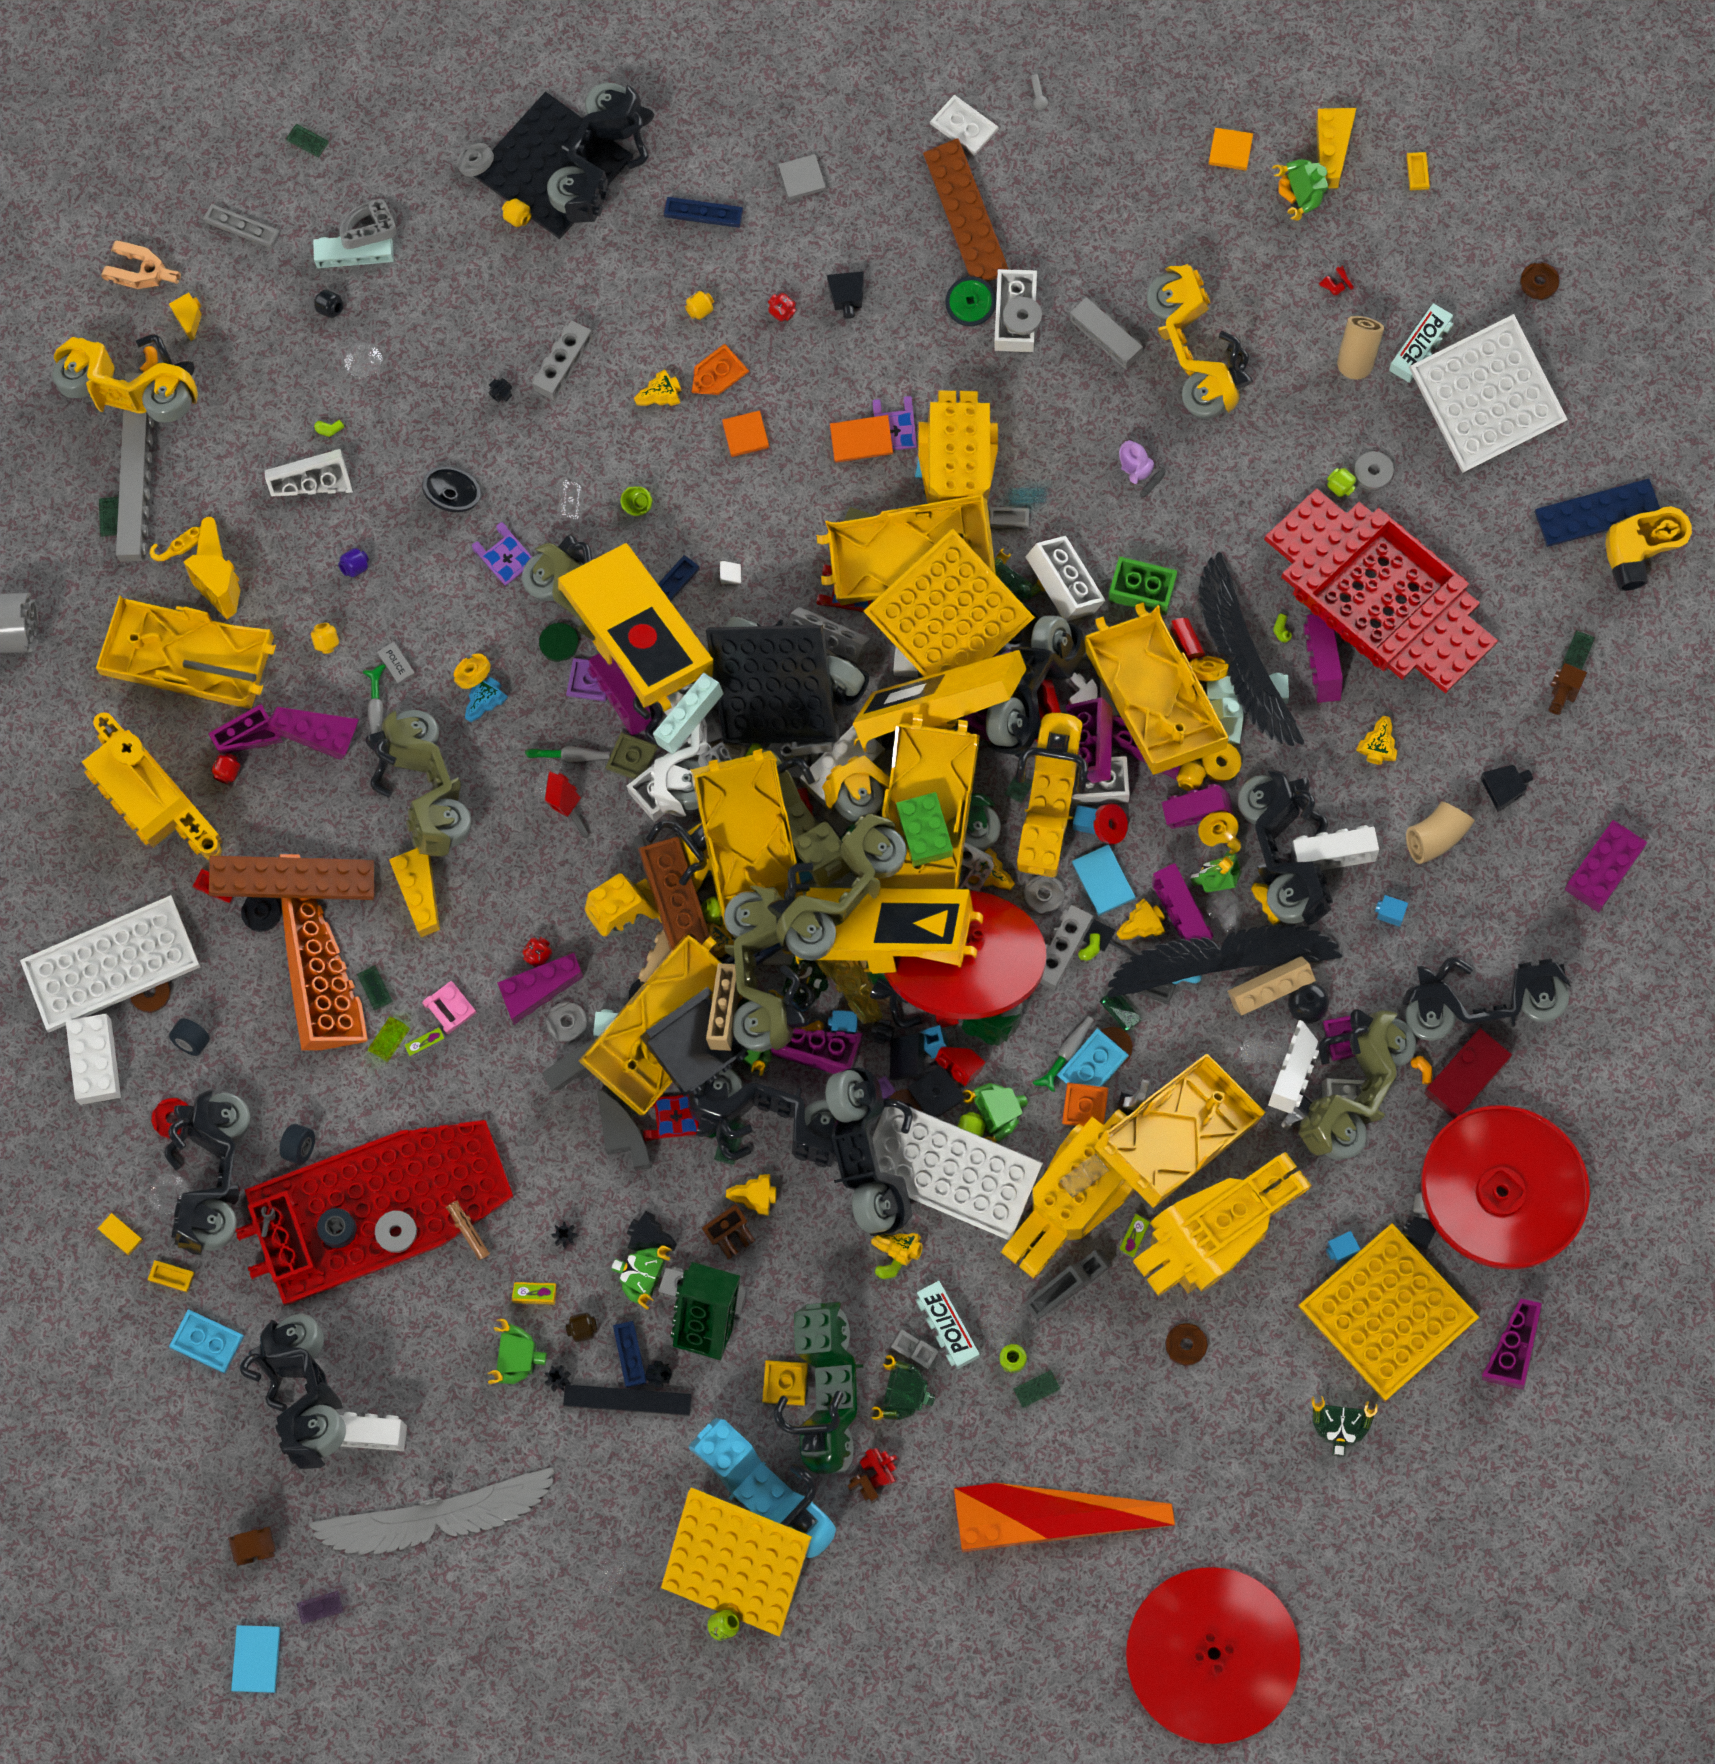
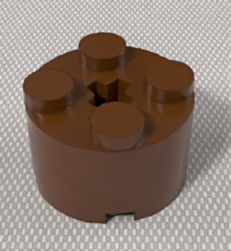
(251, 1545)

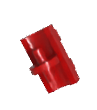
(883, 1465)

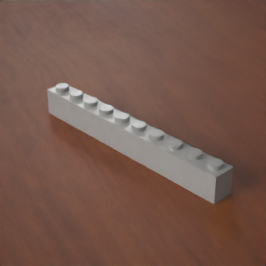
(133, 484)

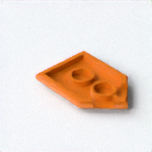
(718, 372)

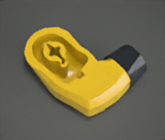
(1642, 538)

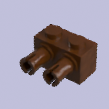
(1566, 686)
(725, 1223)

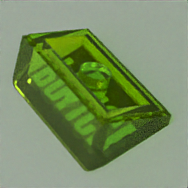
(388, 1039)

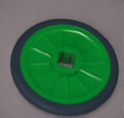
(964, 290)

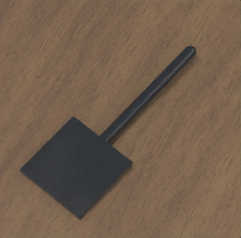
(1106, 934)

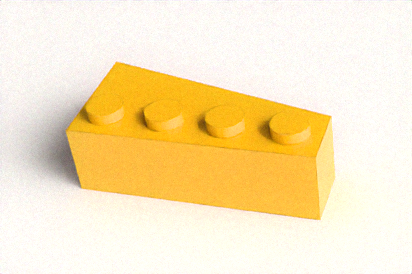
(1333, 137)
(417, 886)

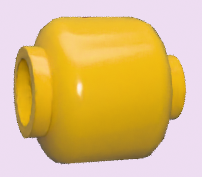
(516, 212)
(699, 305)
(324, 638)
(1191, 775)

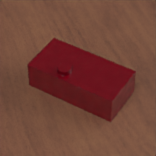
(1468, 1074)

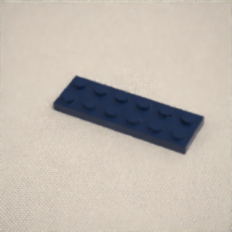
(1594, 512)

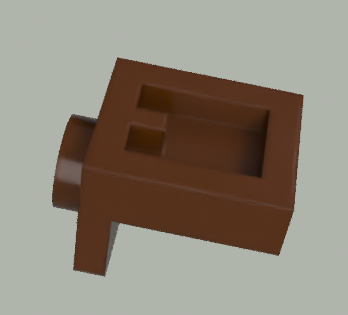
(867, 1491)

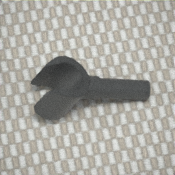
(267, 1218)

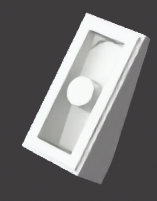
(1340, 1087)

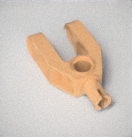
(143, 278)

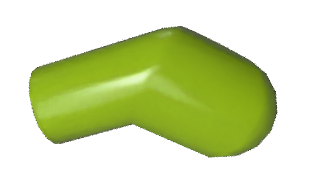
(327, 429)
(1280, 630)
(1092, 949)
(888, 1271)

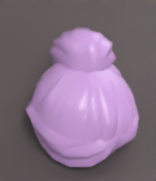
(1135, 461)

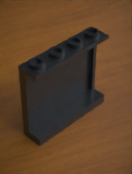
(682, 1045)

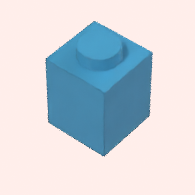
(1084, 819)
(1391, 910)
(843, 1022)
(934, 1039)
(1342, 1247)

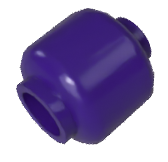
(353, 562)

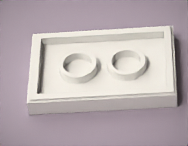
(964, 122)

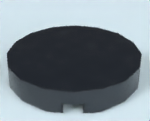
(261, 913)

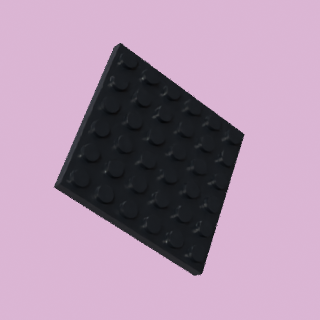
(532, 154)
(773, 684)

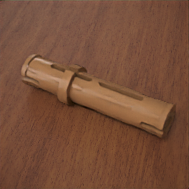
(465, 1226)

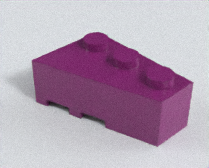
(244, 732)
(1196, 805)

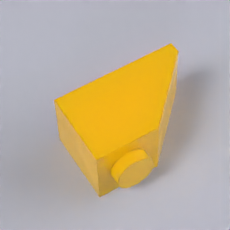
(187, 313)

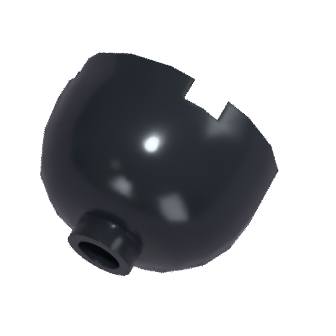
(1308, 1003)

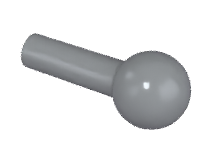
(1040, 101)

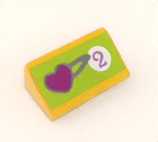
(534, 1293)

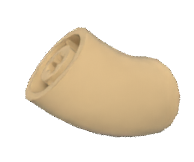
(1359, 347)
(1437, 832)

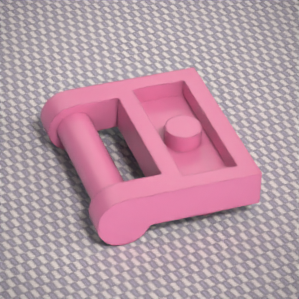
(454, 1002)

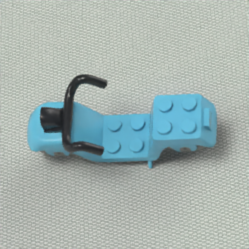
(759, 1487)

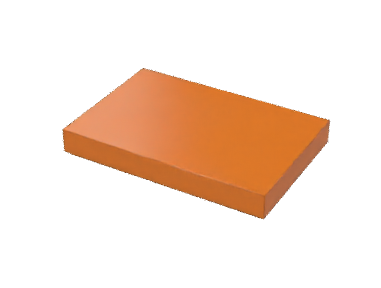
(861, 438)

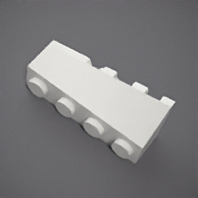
(311, 476)
(1295, 1069)

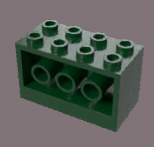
(705, 1310)

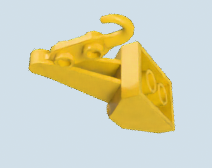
(207, 568)

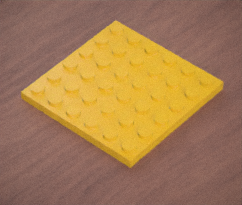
(948, 609)
(1388, 1312)
(735, 1561)

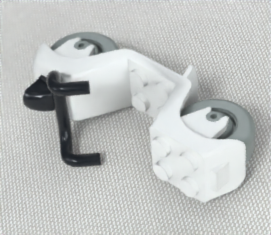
(672, 773)

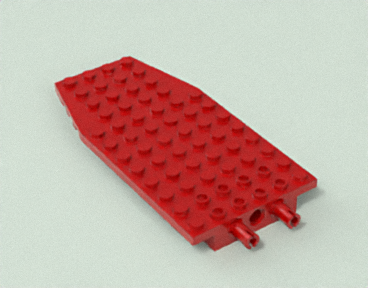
(399, 1172)

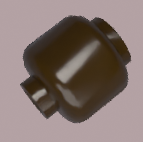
(581, 1327)

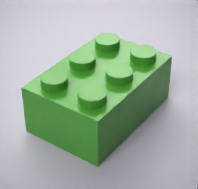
(1142, 583)
(924, 829)

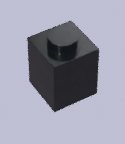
(1419, 1232)

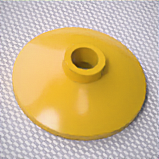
(1223, 833)

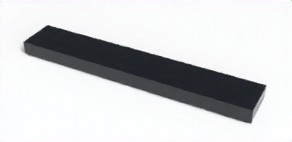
(627, 1400)

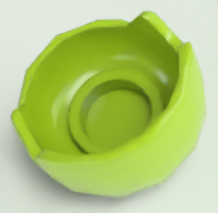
(639, 496)

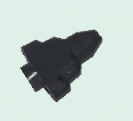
(648, 1234)

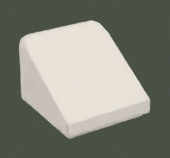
(730, 573)

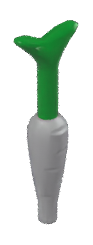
(375, 705)
(569, 754)
(1066, 1052)

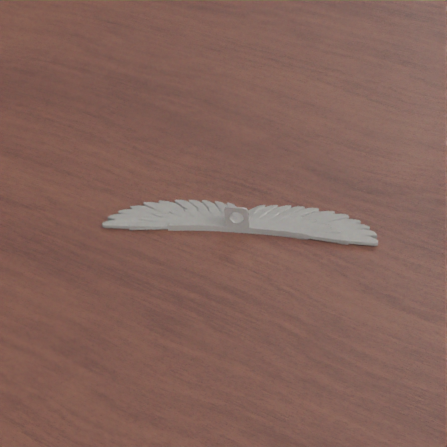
(415, 1524)

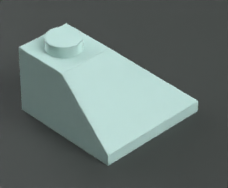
(1231, 717)

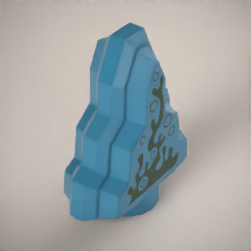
(484, 698)

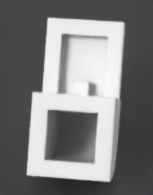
(1084, 691)

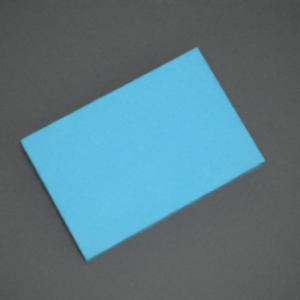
(1103, 880)
(1094, 1061)
(206, 1341)
(255, 1659)

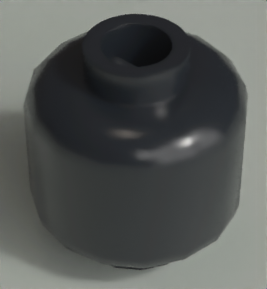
(328, 304)

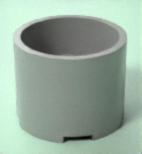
(18, 623)

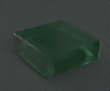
(1018, 791)

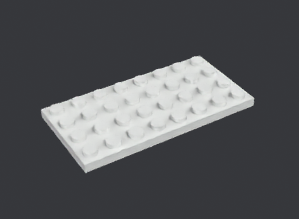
(110, 963)
(956, 1170)

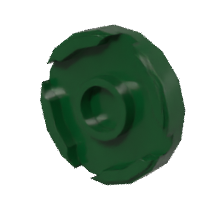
(558, 642)

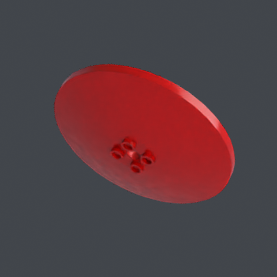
(999, 978)
(1525, 1157)
(1204, 1696)

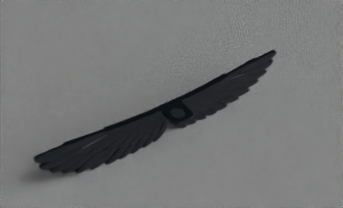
(1247, 671)
(1190, 959)

